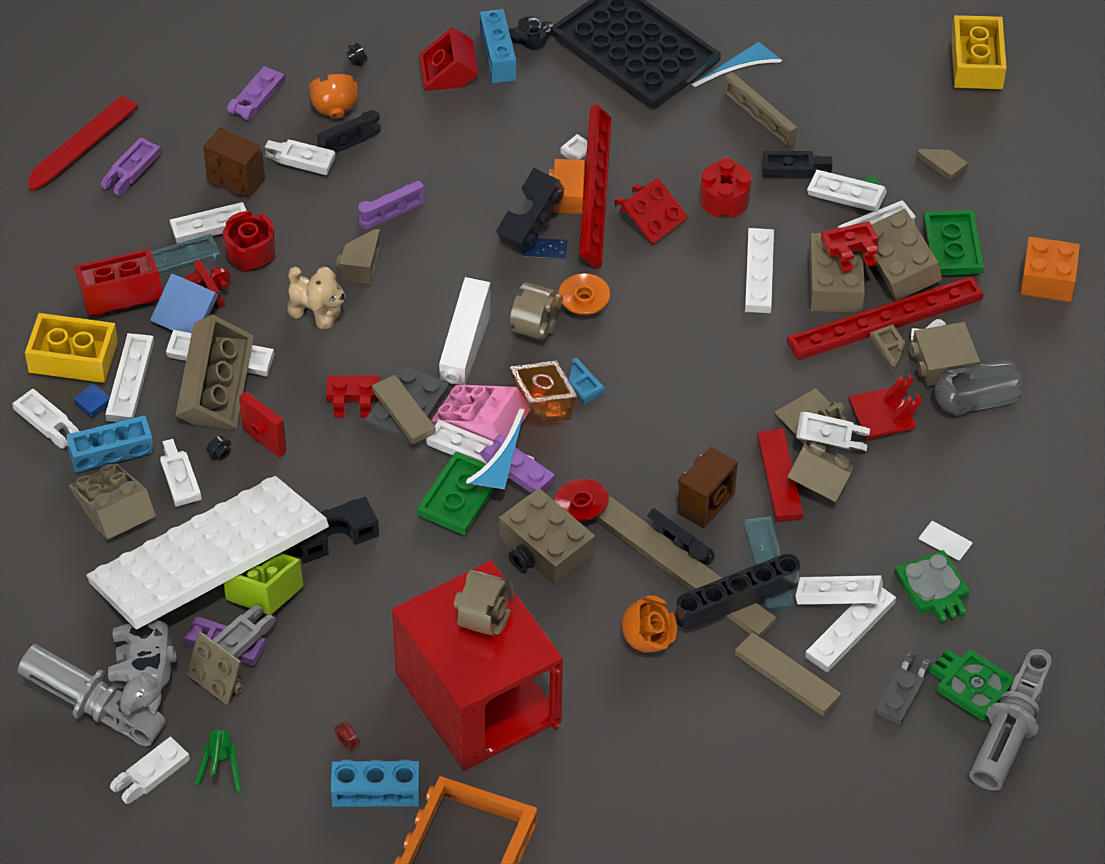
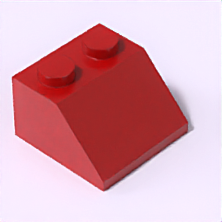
(448, 61)

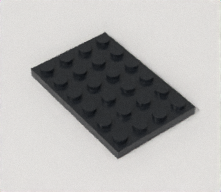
(636, 46)

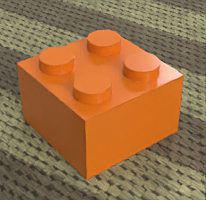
(1050, 269)

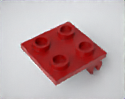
(653, 210)
(885, 409)

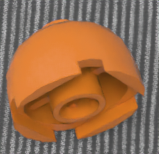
(334, 96)
(649, 625)

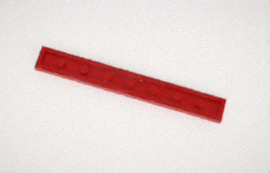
(595, 186)
(895, 313)

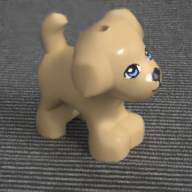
(319, 294)

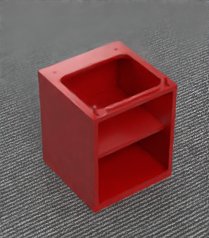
(472, 683)

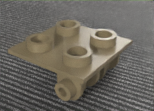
(811, 402)
(215, 669)

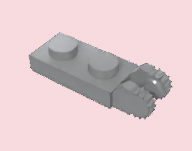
(243, 633)

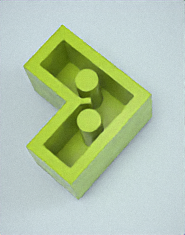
(266, 584)

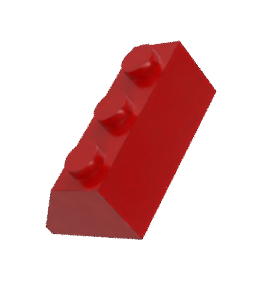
(119, 282)

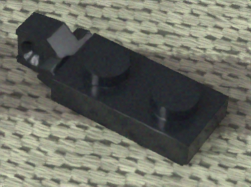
(794, 163)

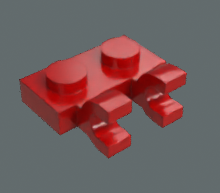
(851, 238)
(351, 389)

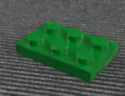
(954, 241)
(452, 500)

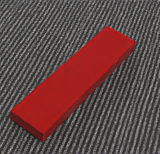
(777, 467)

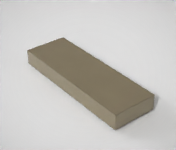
(403, 409)

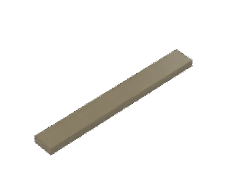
(675, 561)

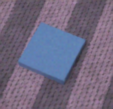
(183, 304)

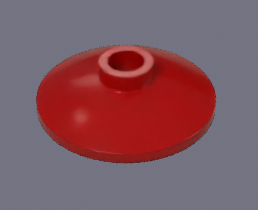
(583, 498)

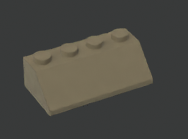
(214, 374)

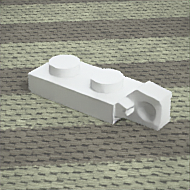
(301, 155)
(179, 475)

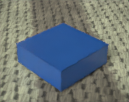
(92, 400)

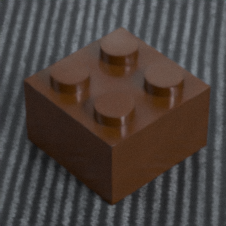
(234, 163)
(706, 487)

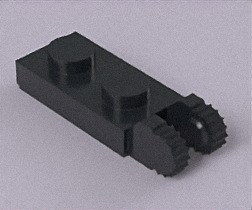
(350, 132)
(682, 537)

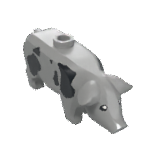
(142, 664)

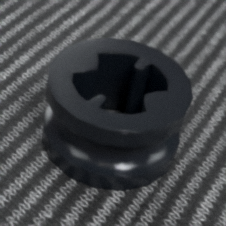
(521, 558)

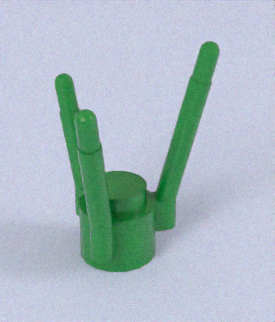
(219, 748)

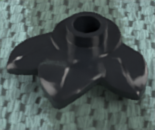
(531, 31)

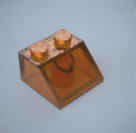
(545, 390)

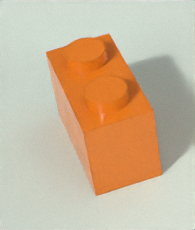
(571, 176)

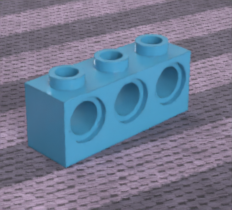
(498, 46)
(110, 443)
(364, 793)

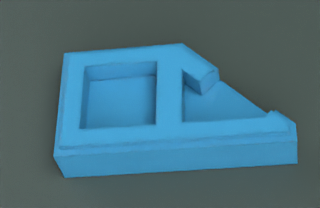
(584, 383)

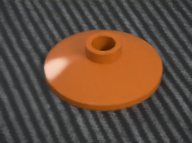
(584, 294)

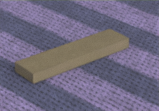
(760, 109)
(788, 674)

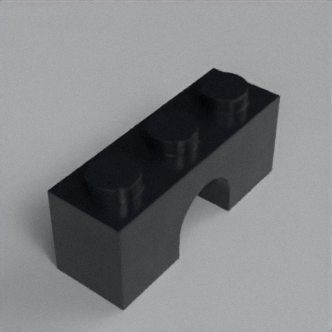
(523, 229)
(353, 519)

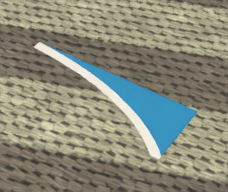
(753, 55)
(496, 471)

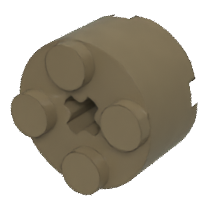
(535, 311)
(484, 603)

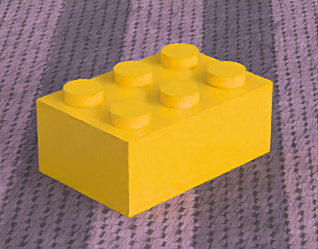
(978, 52)
(71, 347)

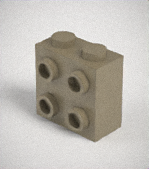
(941, 350)

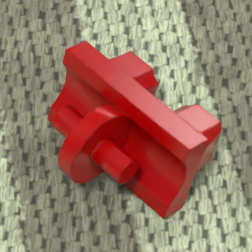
(218, 279)

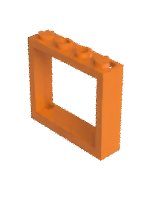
(480, 799)

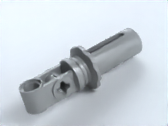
(89, 695)
(1015, 716)

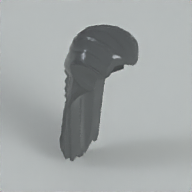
(978, 387)

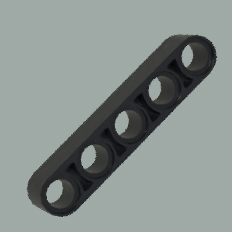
(725, 591)

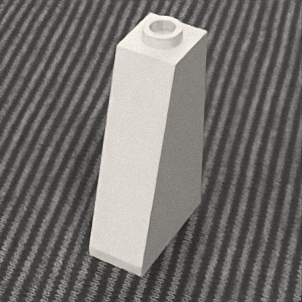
(466, 331)

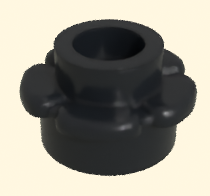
(356, 54)
(219, 448)

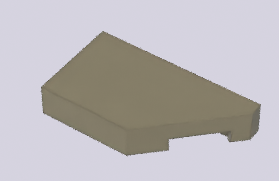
(943, 162)
(889, 345)

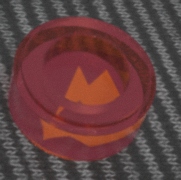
(347, 736)

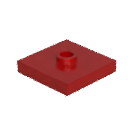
(262, 424)

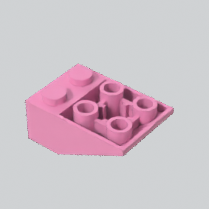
(482, 409)

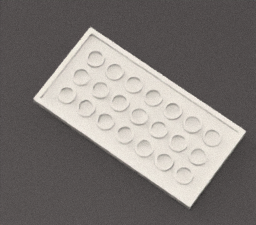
(206, 551)

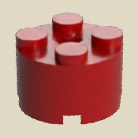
(725, 188)
(249, 240)

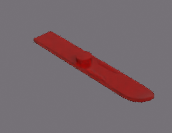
(81, 142)

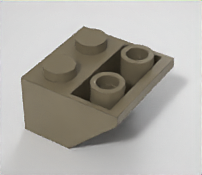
(821, 470)

